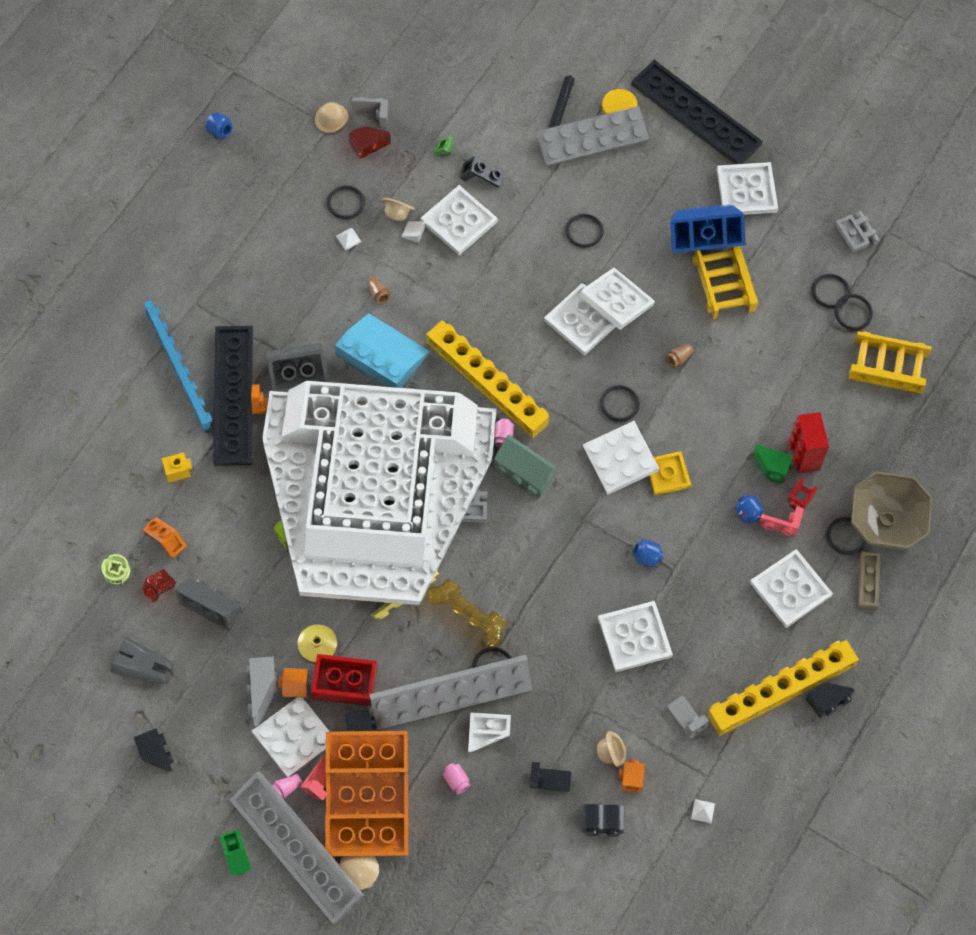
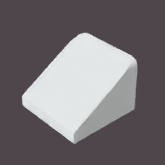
(414, 231)

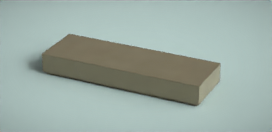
(869, 580)

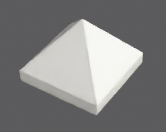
(348, 239)
(703, 811)

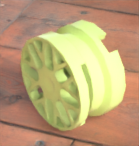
(115, 569)

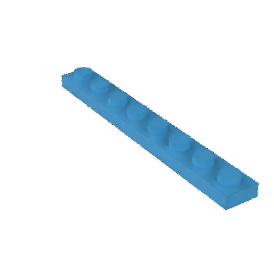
(181, 371)

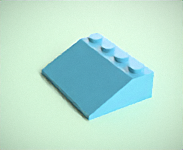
(380, 352)

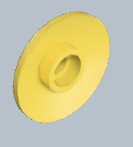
(309, 649)

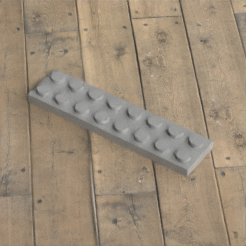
(451, 692)
(296, 847)

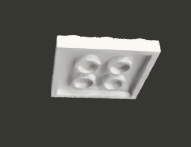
(748, 187)
(459, 220)
(616, 298)
(579, 322)
(620, 457)
(791, 588)
(635, 636)
(293, 736)

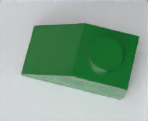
(772, 463)
(235, 853)

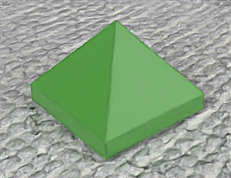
(444, 146)

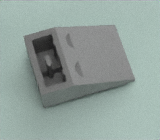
(262, 687)

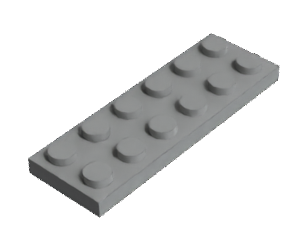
(592, 136)

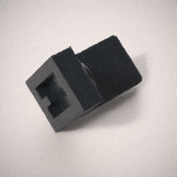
(483, 170)
(549, 779)

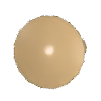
(361, 870)

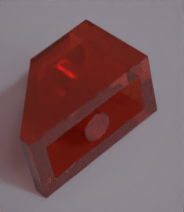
(368, 140)

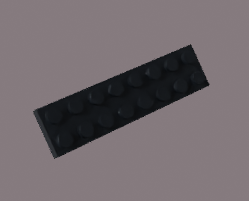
(696, 113)
(233, 396)

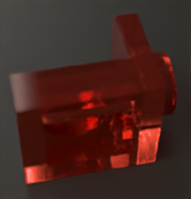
(157, 584)

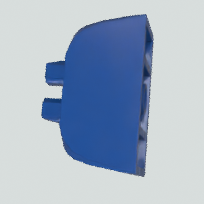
(707, 228)

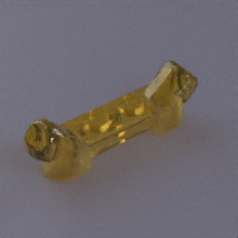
(450, 594)

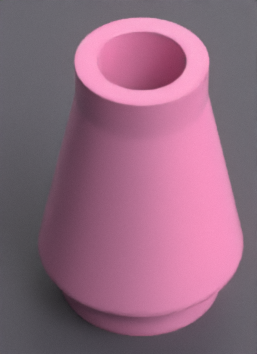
(287, 785)

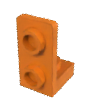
(259, 403)
(166, 536)

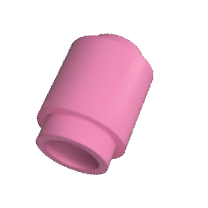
(502, 429)
(456, 778)

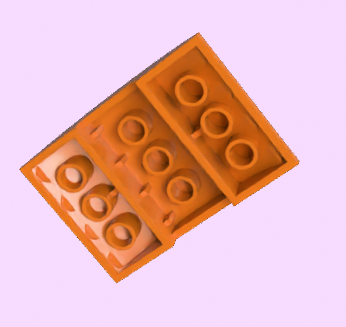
(366, 793)

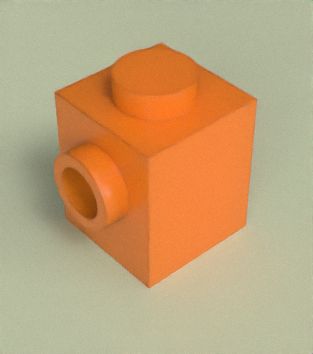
(294, 682)
(632, 776)

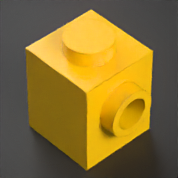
(177, 467)

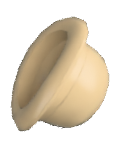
(331, 117)
(395, 209)
(612, 749)

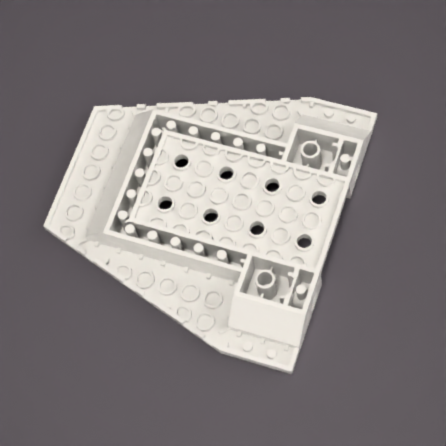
(364, 545)

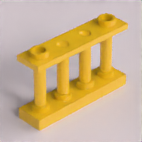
(738, 268)
(886, 378)

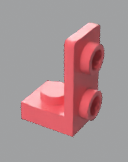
(787, 528)
(316, 781)

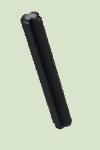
(562, 101)

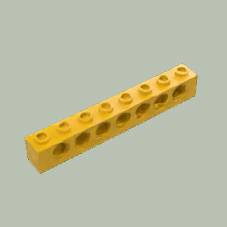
(516, 412)
(724, 723)

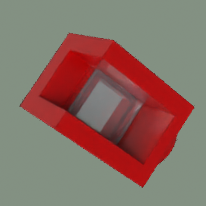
(801, 495)

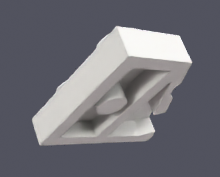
(487, 729)

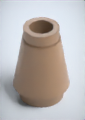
(378, 290)
(679, 355)

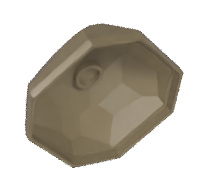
(891, 511)

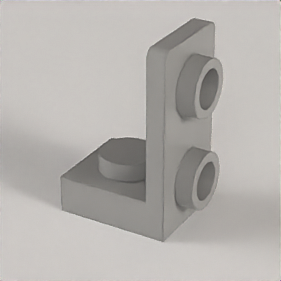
(377, 105)
(687, 717)

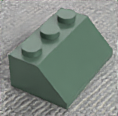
(524, 466)

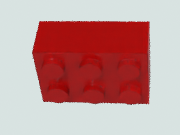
(808, 442)
(344, 679)

